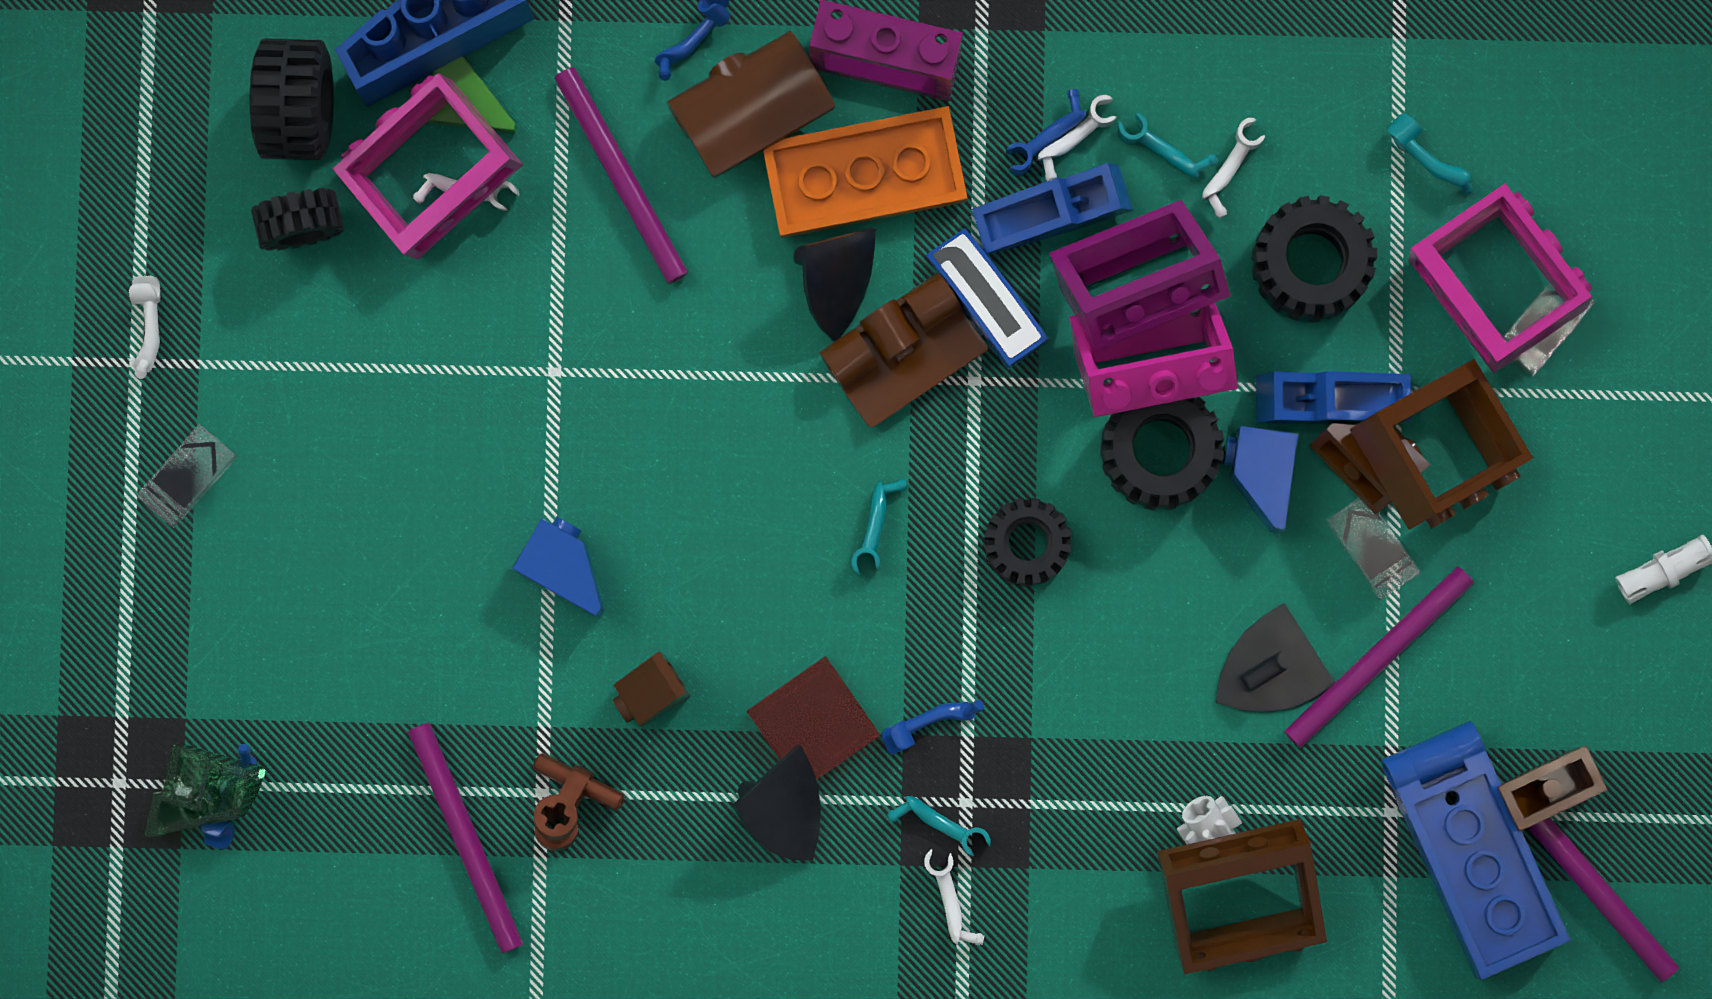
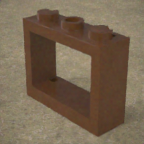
(1484, 421)
(1235, 857)

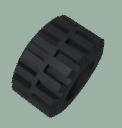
(291, 99)
(1337, 226)
(1155, 490)

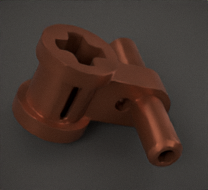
(576, 784)

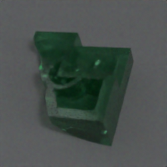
(202, 791)

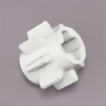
(1207, 820)

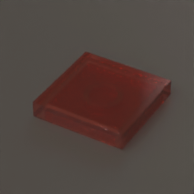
(818, 715)

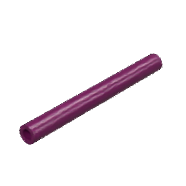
(621, 175)
(1378, 657)
(465, 837)
(1604, 899)

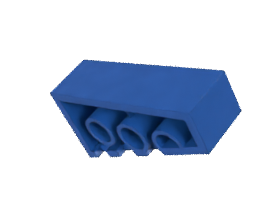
(420, 37)

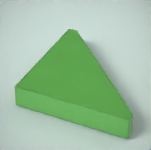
(477, 93)

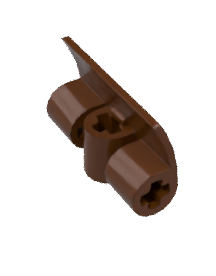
(751, 103)
(903, 350)

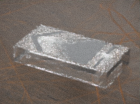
(1543, 304)
(186, 475)
(1372, 548)

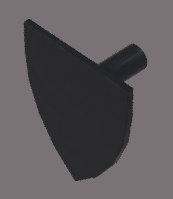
(836, 278)
(1272, 667)
(783, 807)

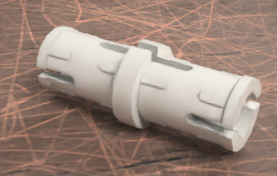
(1665, 569)

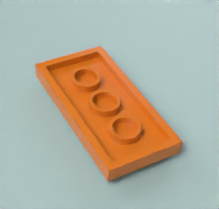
(865, 172)

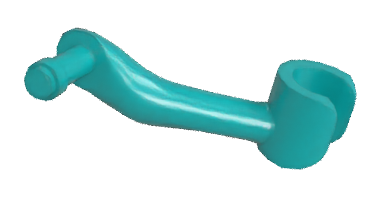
(1405, 131)
(1164, 149)
(876, 521)
(937, 821)

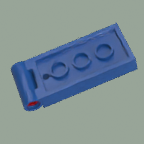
(1474, 851)

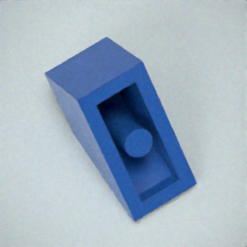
(1263, 471)
(561, 565)

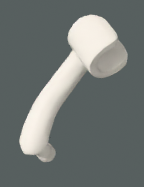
(1075, 136)
(1230, 167)
(444, 183)
(147, 292)
(951, 903)

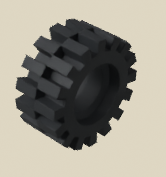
(297, 219)
(1027, 512)

